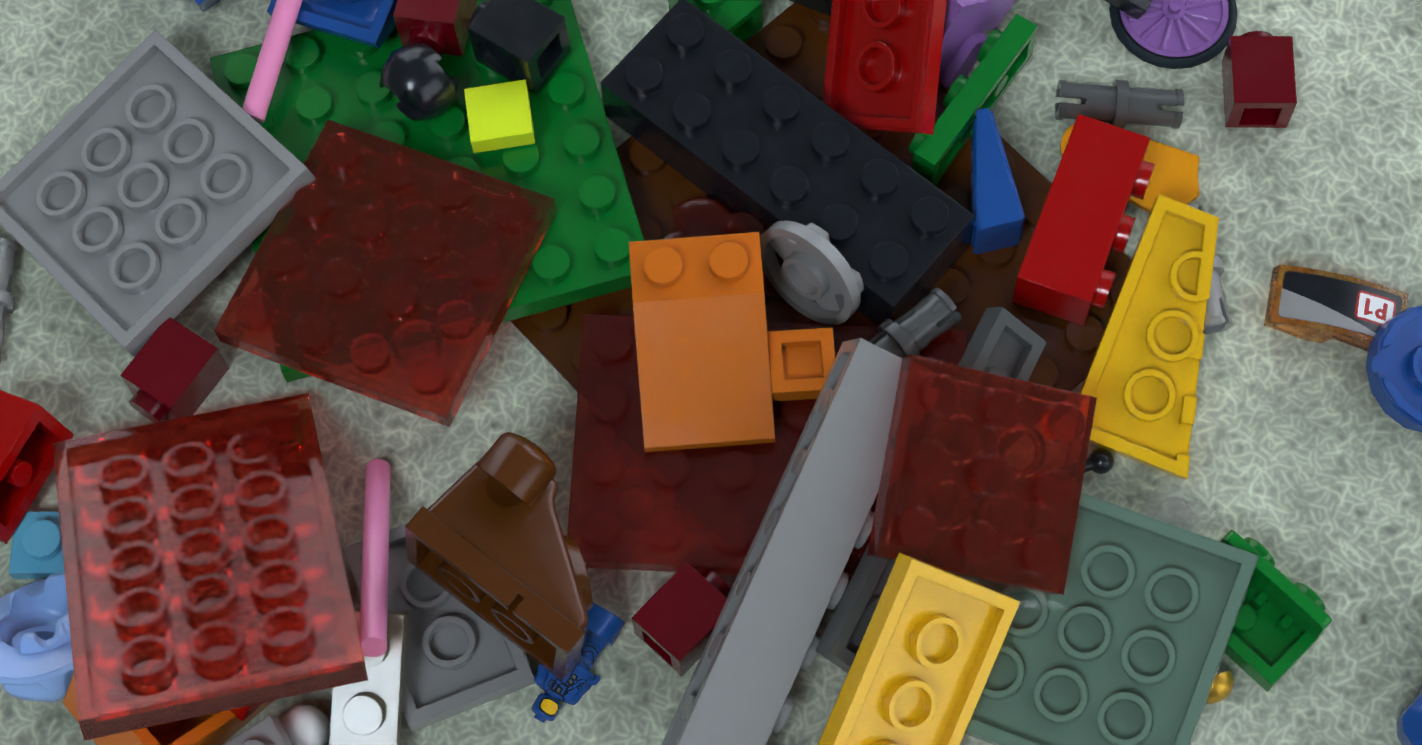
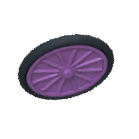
(1177, 31)

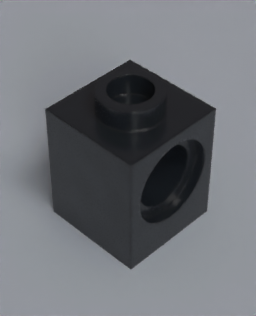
(519, 40)

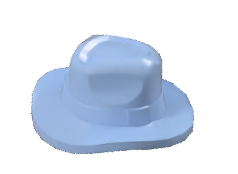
(36, 641)

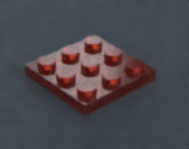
(982, 475)

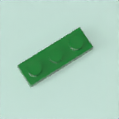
(1000, 62)

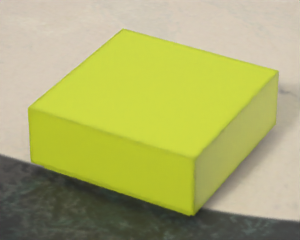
(499, 116)

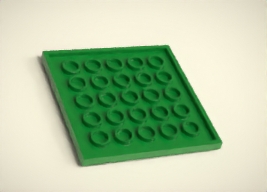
(571, 161)

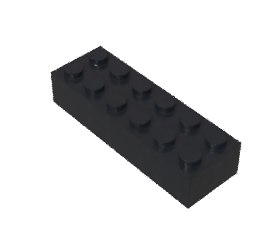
(784, 155)

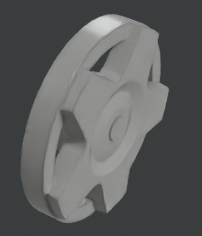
(810, 272)

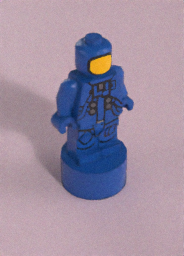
(601, 629)

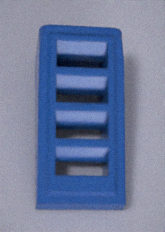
(993, 191)

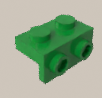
(1275, 620)

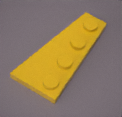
(1155, 342)

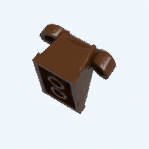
(505, 555)

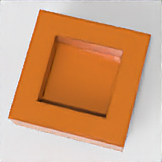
(799, 362)

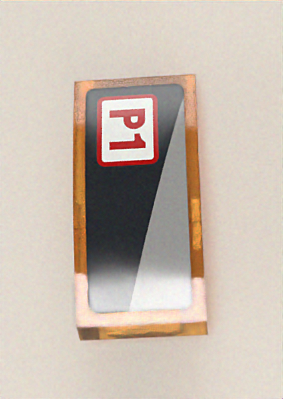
(1329, 305)

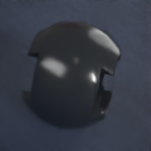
(418, 82)

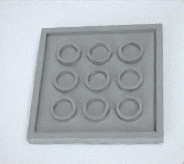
(147, 191)

